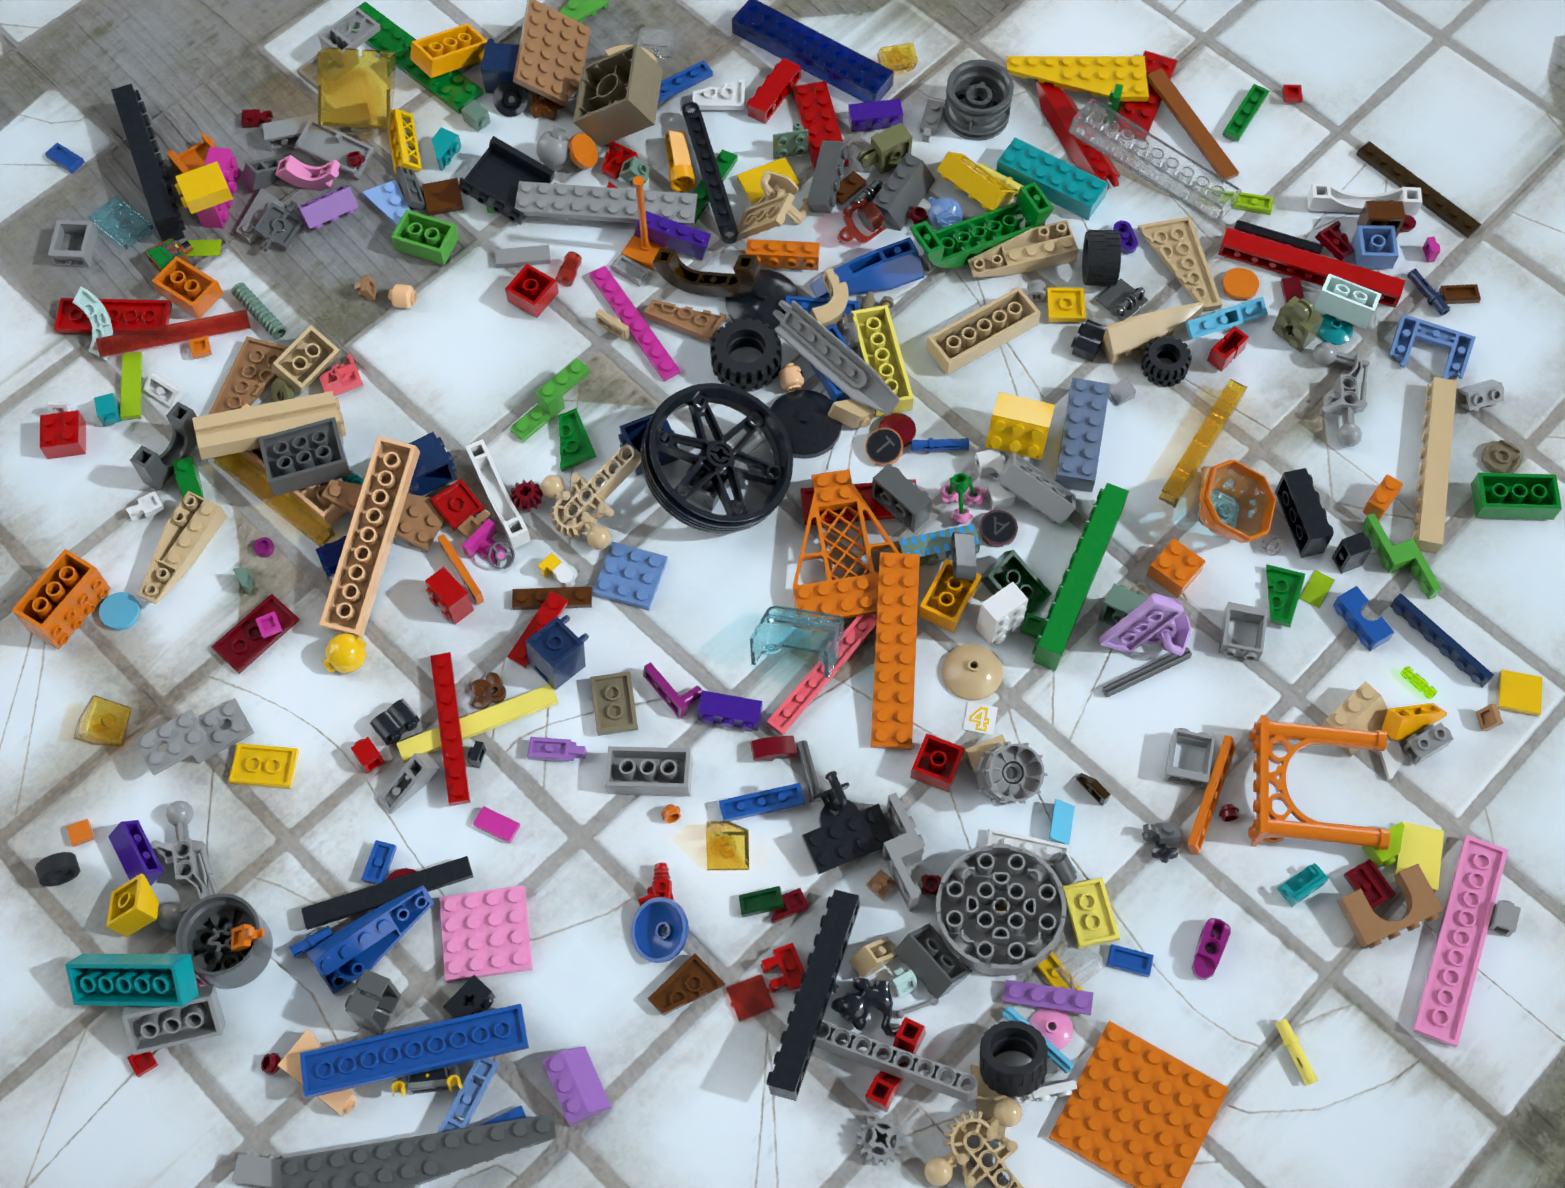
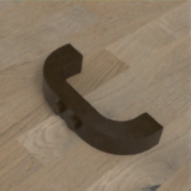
(708, 283)

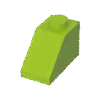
(1387, 857)

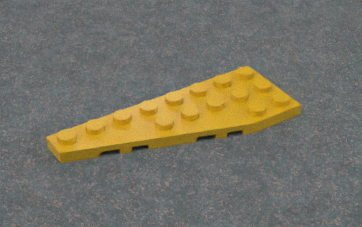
(1086, 73)

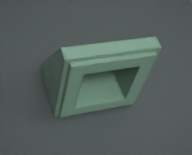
(245, 578)

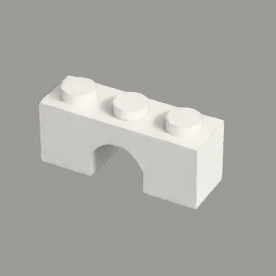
(990, 464)

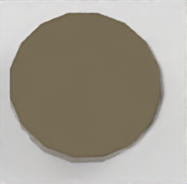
(1501, 457)

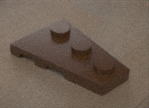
(687, 984)

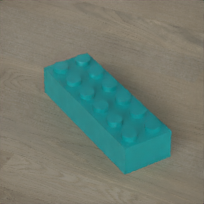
(1057, 179)
(132, 979)

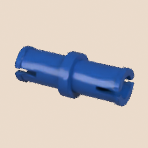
(310, 941)

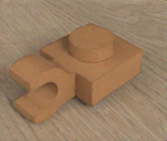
(472, 524)

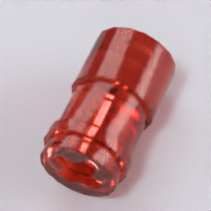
(568, 270)

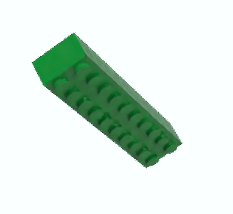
(1079, 576)

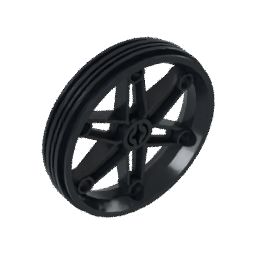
(716, 458)

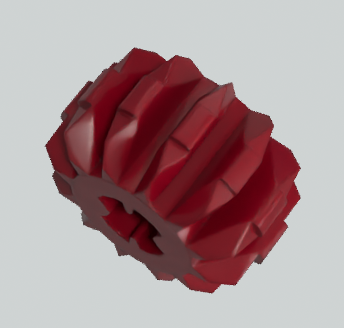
(520, 498)

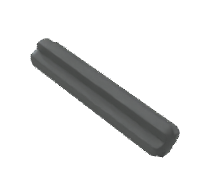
(808, 768)

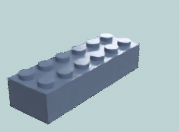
(1082, 434)

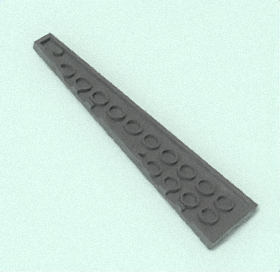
(414, 1159)

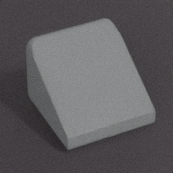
(1122, 391)

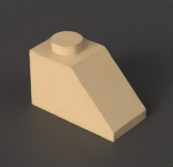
(851, 413)
(873, 957)

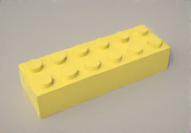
(881, 351)

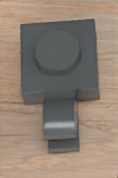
(1163, 832)

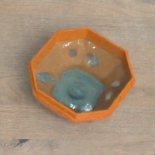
(1236, 502)

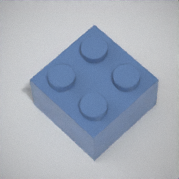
(1375, 247)

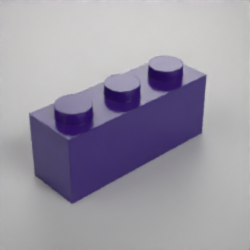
(875, 115)
(730, 711)
(135, 851)

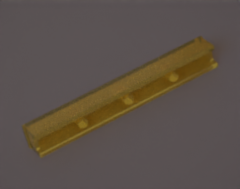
(1202, 443)
(285, 504)

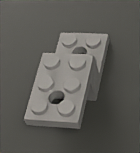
(341, 36)
(194, 736)
(903, 851)

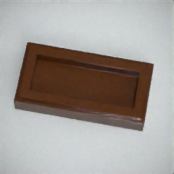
(1460, 294)

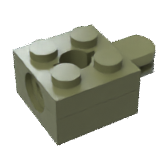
(887, 148)
(1301, 319)

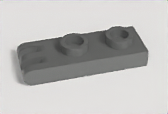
(410, 188)

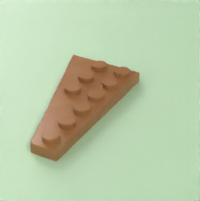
(248, 375)
(418, 520)

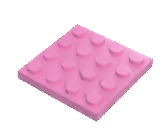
(485, 933)

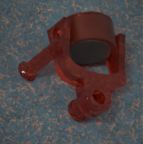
(870, 217)

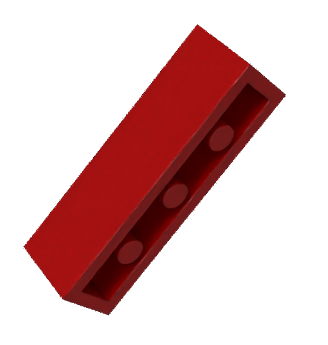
(773, 91)

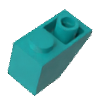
(445, 145)

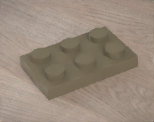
(614, 703)

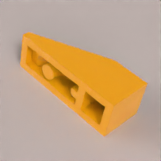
(1408, 720)

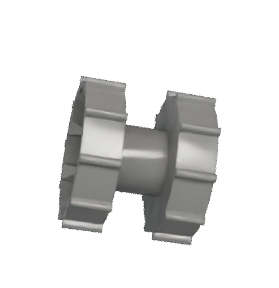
(1027, 771)

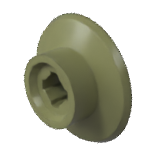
(281, 391)

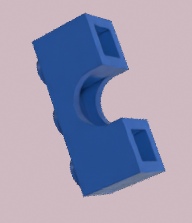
(1370, 633)

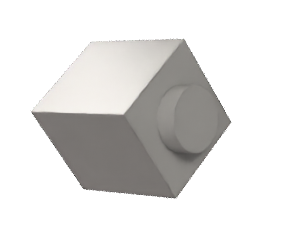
(1504, 918)

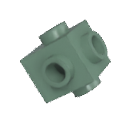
(632, 168)

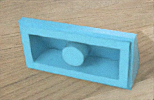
(1061, 822)

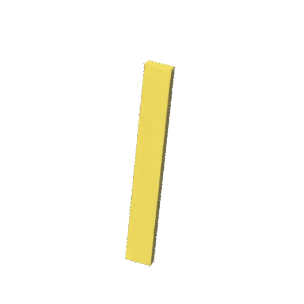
(482, 721)

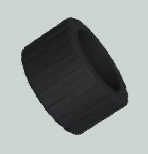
(1101, 257)
(1009, 1079)

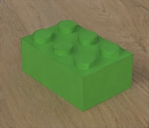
(425, 237)

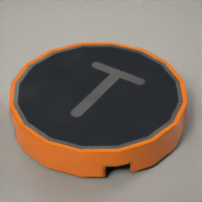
(884, 446)

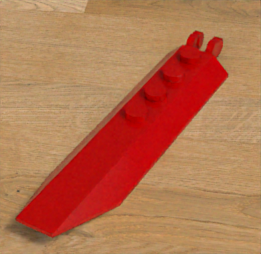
(1059, 112)

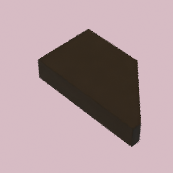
(1098, 792)

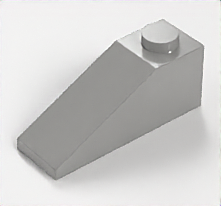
(408, 781)

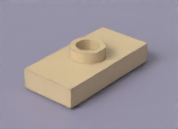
(612, 324)

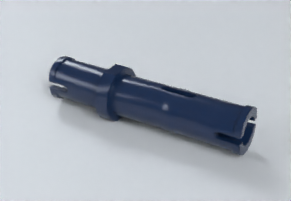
(1433, 297)

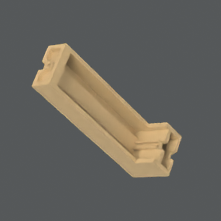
(240, 428)

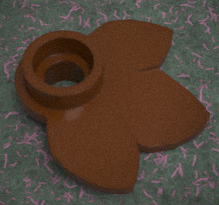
(544, 107)
(485, 689)

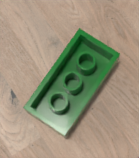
(1516, 496)

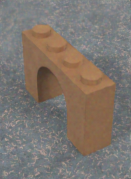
(1370, 928)

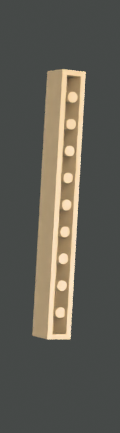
(1435, 465)

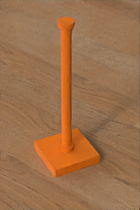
(641, 249)

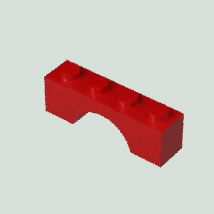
(886, 1085)

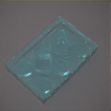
(121, 222)

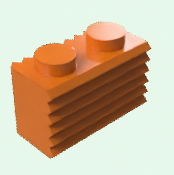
(1382, 497)

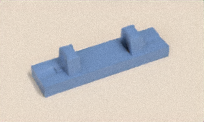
(469, 1095)

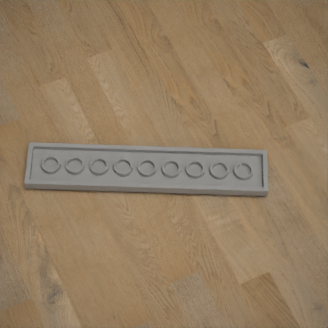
(601, 203)

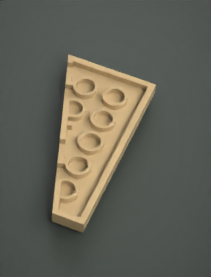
(1182, 253)

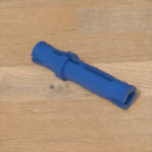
(939, 445)

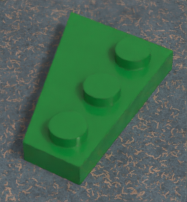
(574, 441)

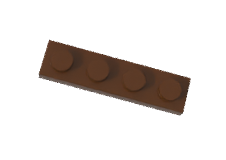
(534, 597)

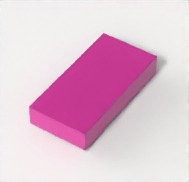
(496, 824)

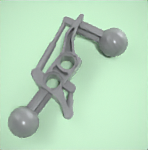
(1346, 396)
(180, 815)

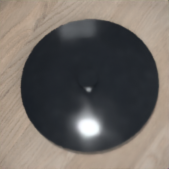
(763, 299)
(807, 422)

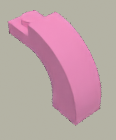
(307, 176)

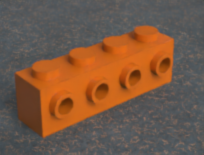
(785, 254)

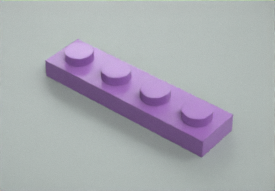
(1048, 997)

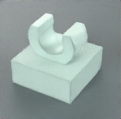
(904, 982)

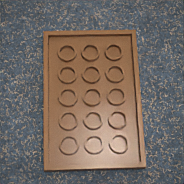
(551, 53)

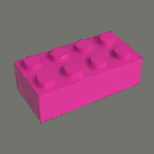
(218, 215)

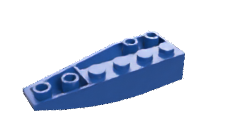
(877, 270)
(367, 939)

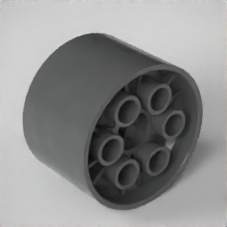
(193, 933)

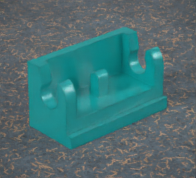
(1303, 884)

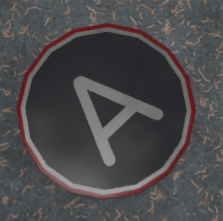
(998, 528)

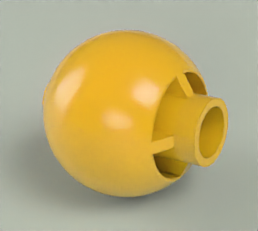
(345, 653)

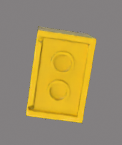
(1019, 425)

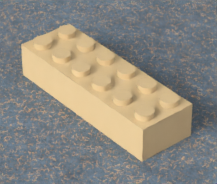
(983, 331)

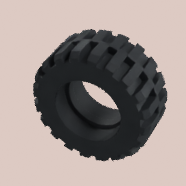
(746, 334)

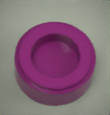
(264, 547)

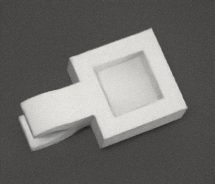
(148, 505)

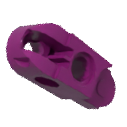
(1205, 963)

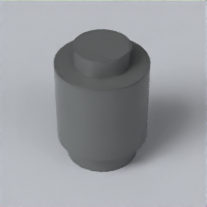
(1063, 868)

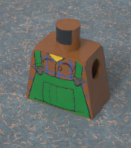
(165, 252)

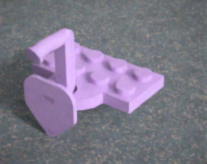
(1152, 622)

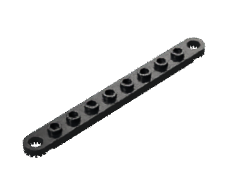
(710, 172)

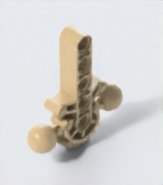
(574, 525)
(940, 1170)

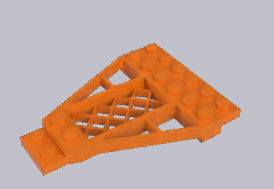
(846, 595)

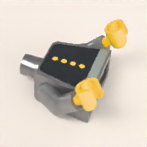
(430, 1081)

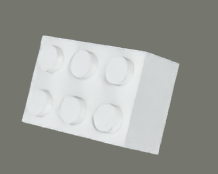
(1002, 614)

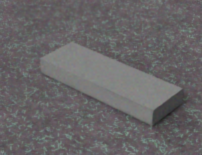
(522, 255)

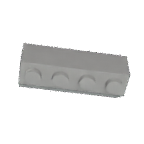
(1037, 489)

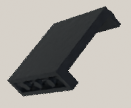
(497, 177)

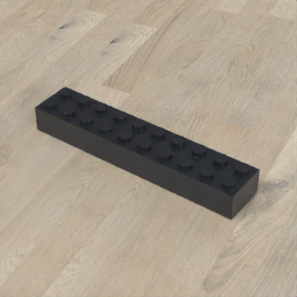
(149, 163)

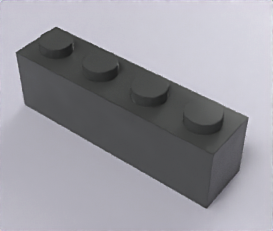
(827, 176)

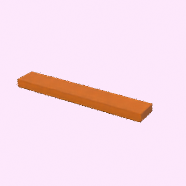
(1211, 795)

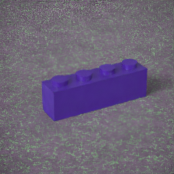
(675, 235)

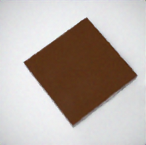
(442, 196)

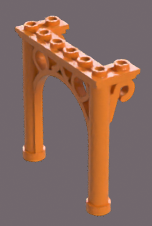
(1273, 830)

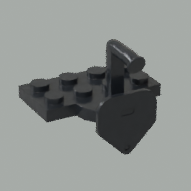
(843, 829)

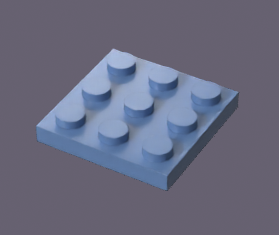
(630, 576)

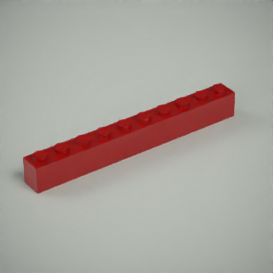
(1306, 265)

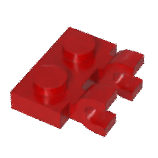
(789, 966)

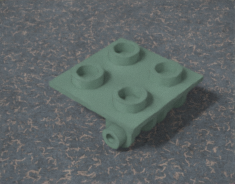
(791, 142)

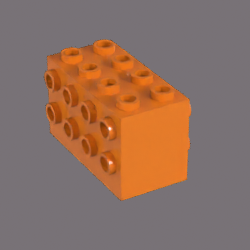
(61, 599)

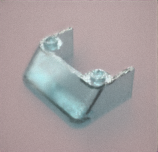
(800, 631)

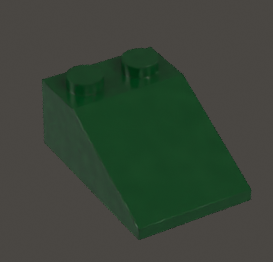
(1010, 569)

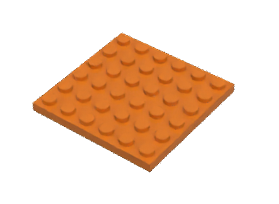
(1138, 1112)

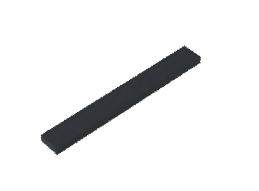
(381, 893)

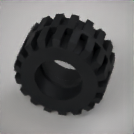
(1166, 348)

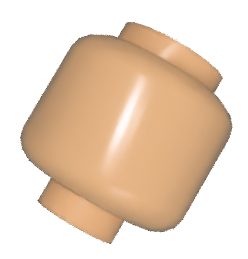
(402, 296)
(791, 377)

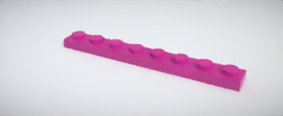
(637, 326)

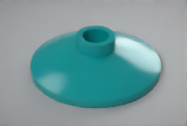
(1335, 334)

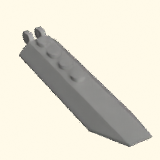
(834, 358)

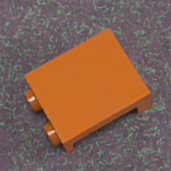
(192, 157)

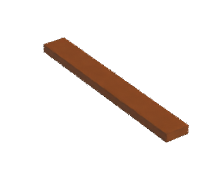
(1192, 125)

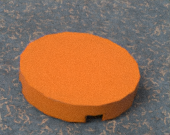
(583, 151)
(1240, 284)

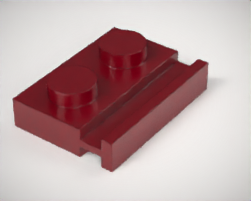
(1371, 882)

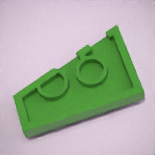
(583, 8)

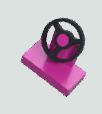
(482, 543)

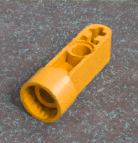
(679, 162)

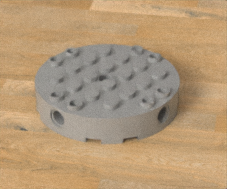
(1000, 940)

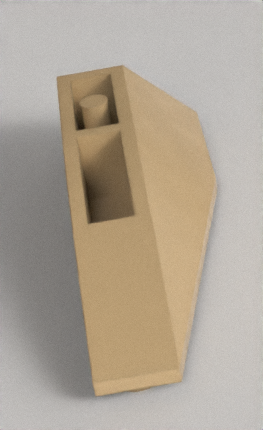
(1028, 252)
(1133, 334)
(181, 544)

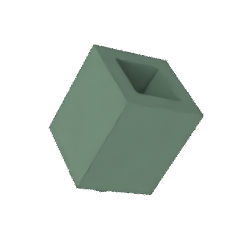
(475, 115)

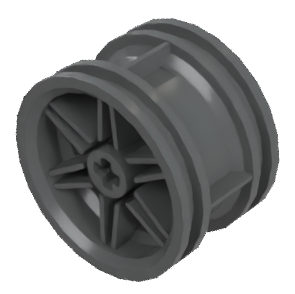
(978, 99)

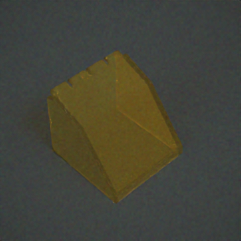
(356, 88)

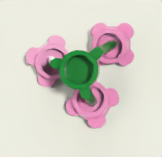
(954, 492)

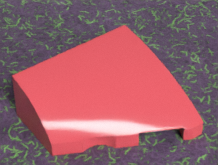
(341, 377)

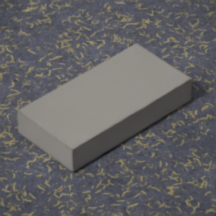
(630, 270)

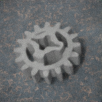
(872, 1145)

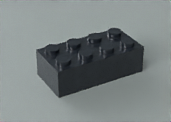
(1304, 512)

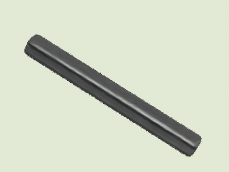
(1145, 673)

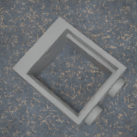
(71, 258)
(1247, 614)
(1188, 777)

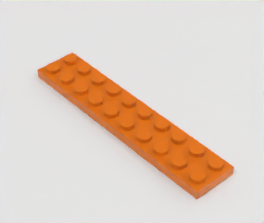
(895, 651)

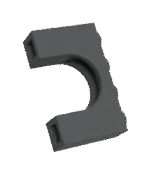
(156, 468)

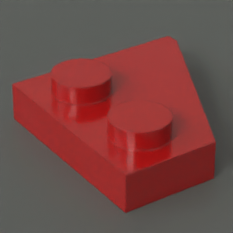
(614, 159)

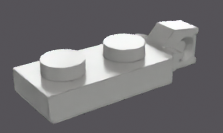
(931, 119)

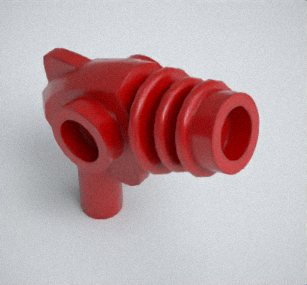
(660, 886)

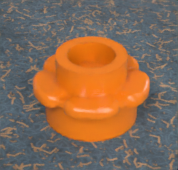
(671, 813)

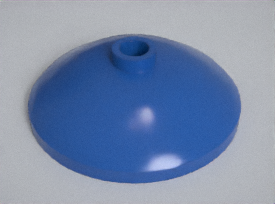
(650, 927)

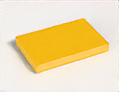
(751, 179)
(263, 766)

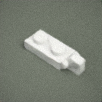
(1043, 1093)

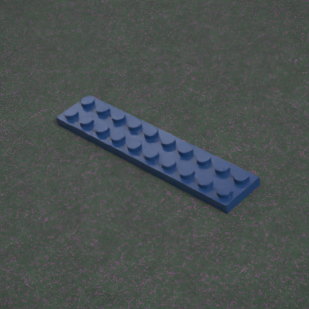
(413, 1051)

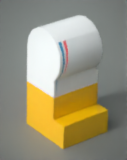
(558, 570)

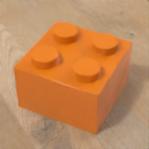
(1176, 568)

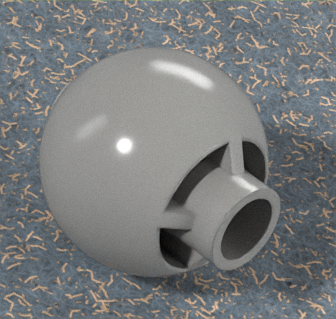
(553, 147)

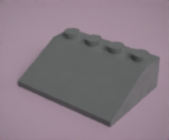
(304, 456)

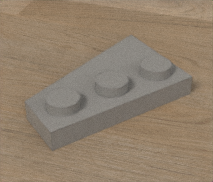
(254, 214)

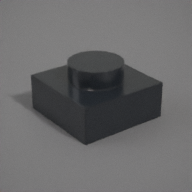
(477, 754)

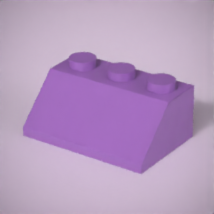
(327, 207)
(576, 1084)

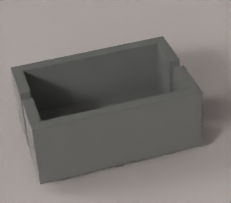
(372, 992)

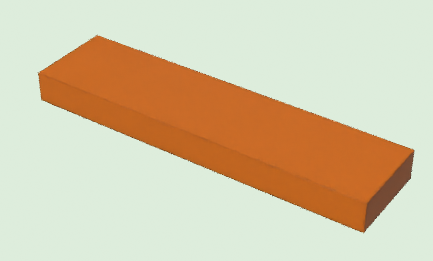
(460, 569)

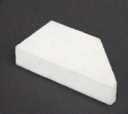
(1391, 758)

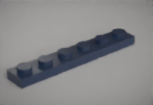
(1439, 638)

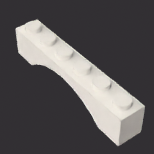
(1331, 199)
(497, 494)

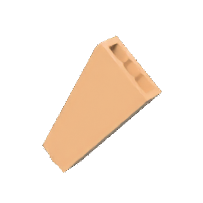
(341, 1101)

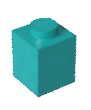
(107, 409)

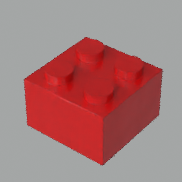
(531, 290)
(62, 434)
(448, 595)
(937, 762)

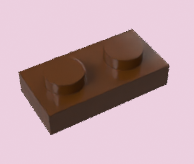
(849, 187)

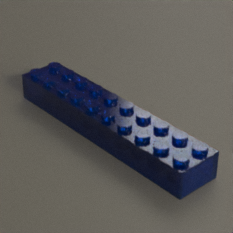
(812, 51)

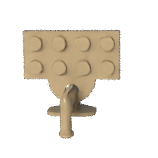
(772, 206)

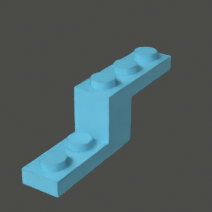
(1226, 318)

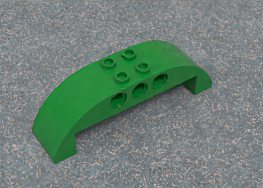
(964, 240)

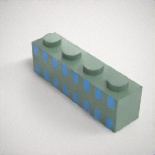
(935, 545)

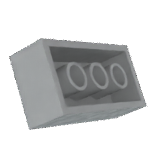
(649, 771)
(163, 1026)

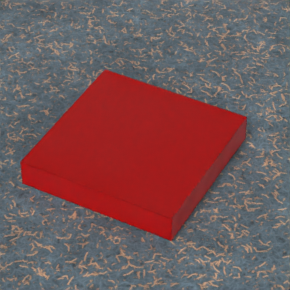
(456, 504)

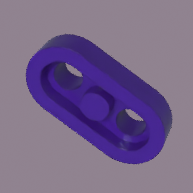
(1128, 239)

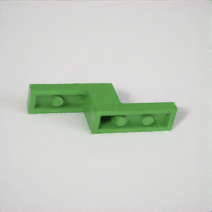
(550, 400)
(1401, 556)

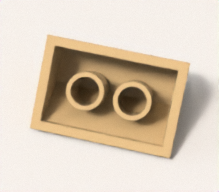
(1360, 711)

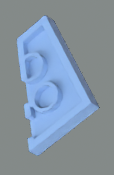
(388, 200)

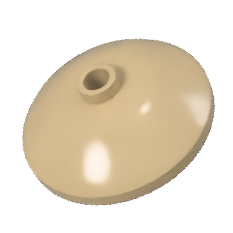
(972, 682)

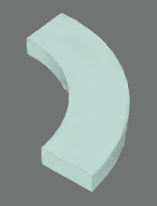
(98, 317)

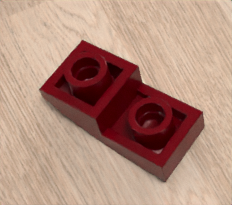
(770, 747)

